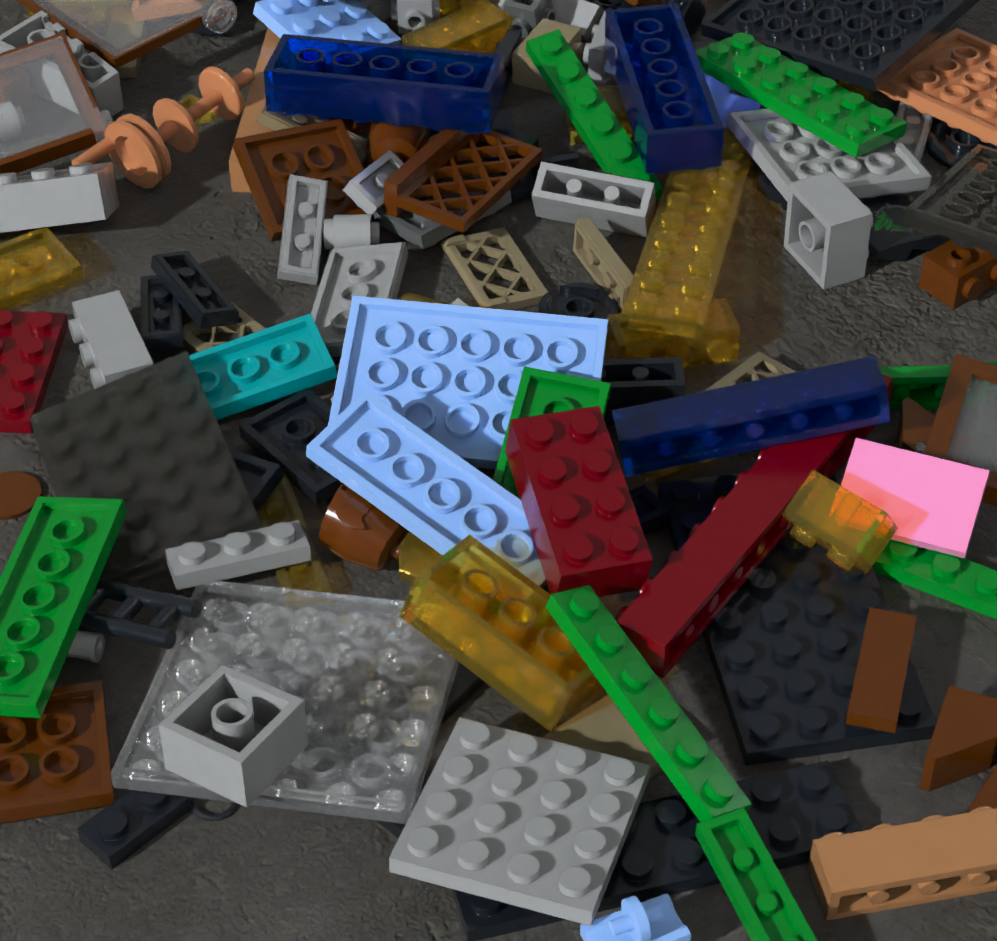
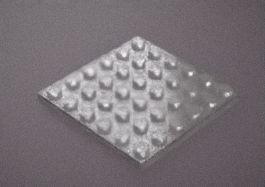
(366, 684)

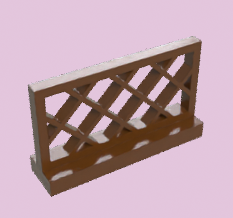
(439, 160)

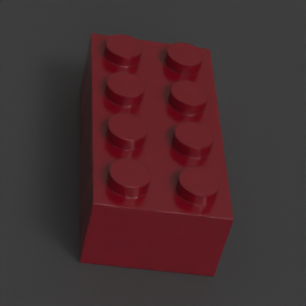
(577, 502)

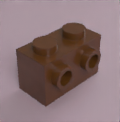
(957, 273)

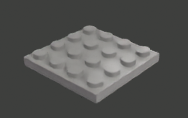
(792, 153)
(522, 821)

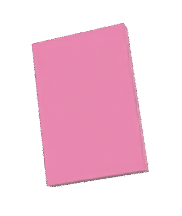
(924, 495)

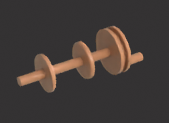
(141, 149)

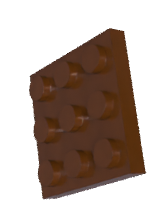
(309, 151)
(57, 759)

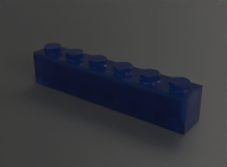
(751, 415)

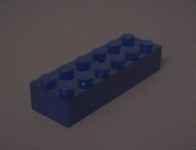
(384, 83)
(663, 89)

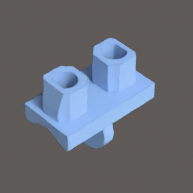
(639, 922)

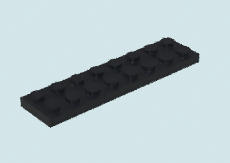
(666, 856)

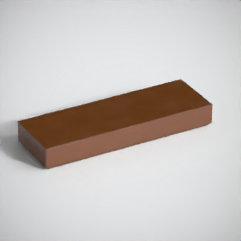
(881, 670)

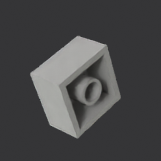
(827, 229)
(234, 735)

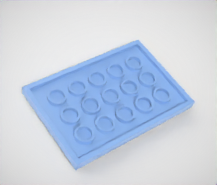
(458, 365)

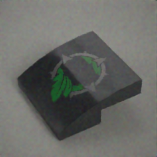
(890, 236)

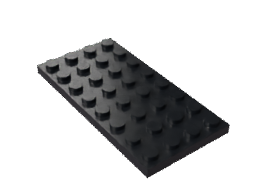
(792, 644)

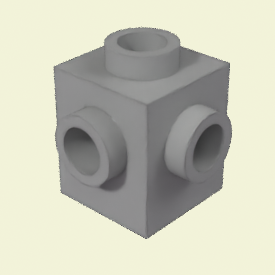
(414, 13)

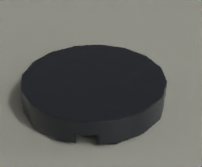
(948, 147)
(579, 301)

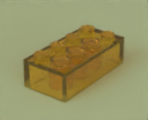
(500, 631)

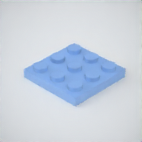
(324, 19)

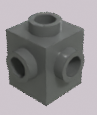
(528, 13)

